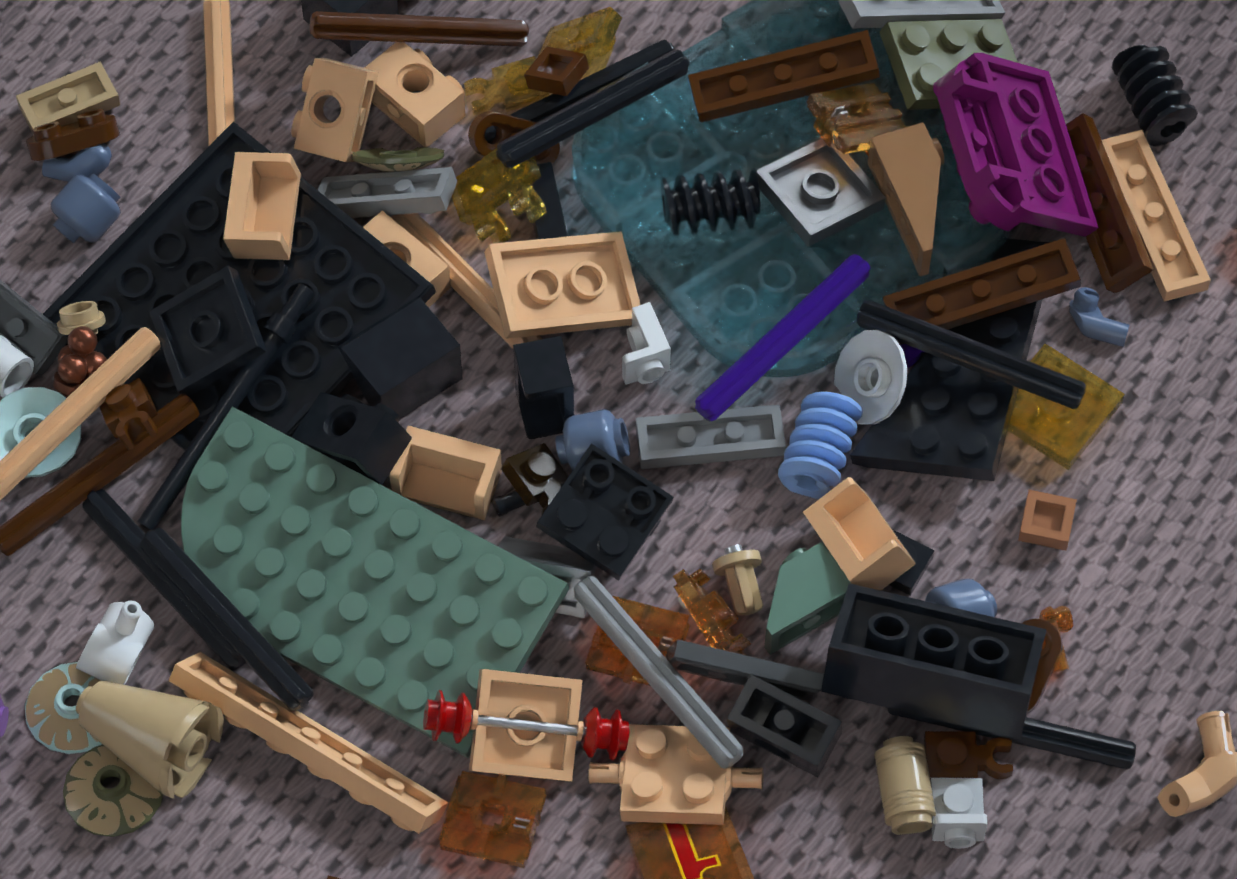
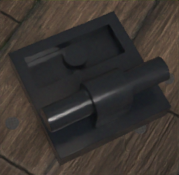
(605, 512)

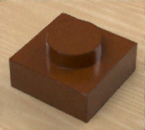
(556, 71)

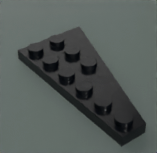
(950, 415)

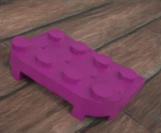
(1013, 146)

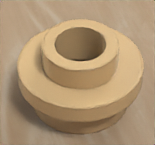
(80, 314)

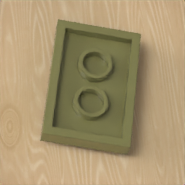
(929, 49)

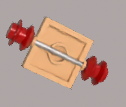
(526, 725)

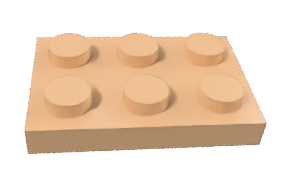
(562, 284)

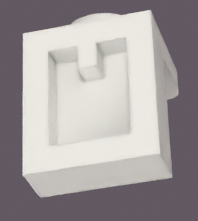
(649, 347)
(959, 811)

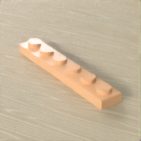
(309, 742)

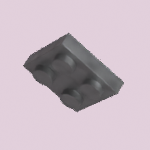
(819, 191)

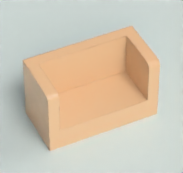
(262, 206)
(447, 473)
(858, 536)

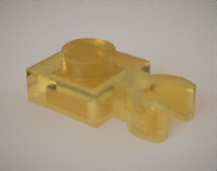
(506, 87)

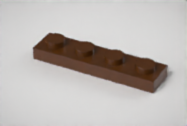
(784, 76)
(1116, 242)
(990, 287)

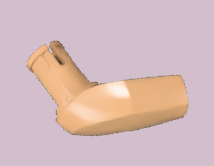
(1212, 777)

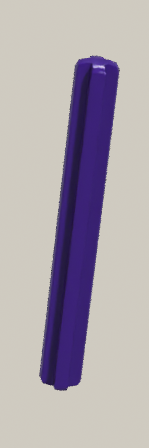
(782, 338)

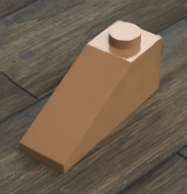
(908, 175)

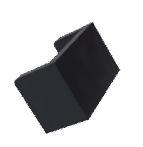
(543, 386)

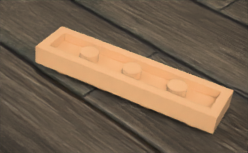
(1161, 227)

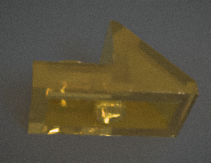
(589, 35)

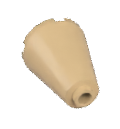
(153, 732)

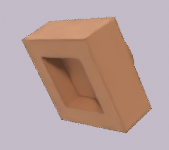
(1047, 520)

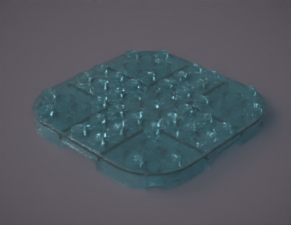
(745, 280)

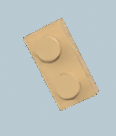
(68, 97)

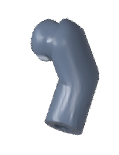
(85, 162)
(1091, 321)

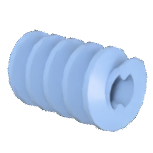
(819, 443)

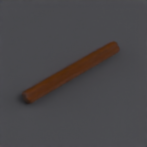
(418, 29)
(93, 476)

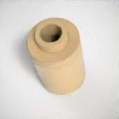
(905, 785)

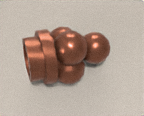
(77, 360)

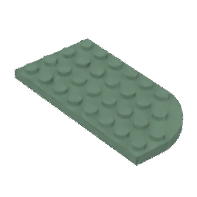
(358, 575)

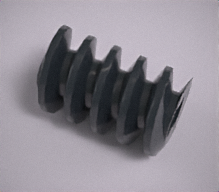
(1154, 92)
(711, 201)

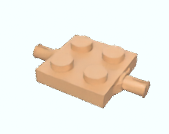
(672, 778)

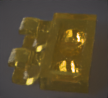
(490, 185)

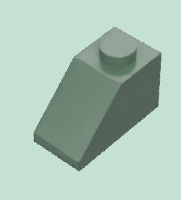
(805, 595)

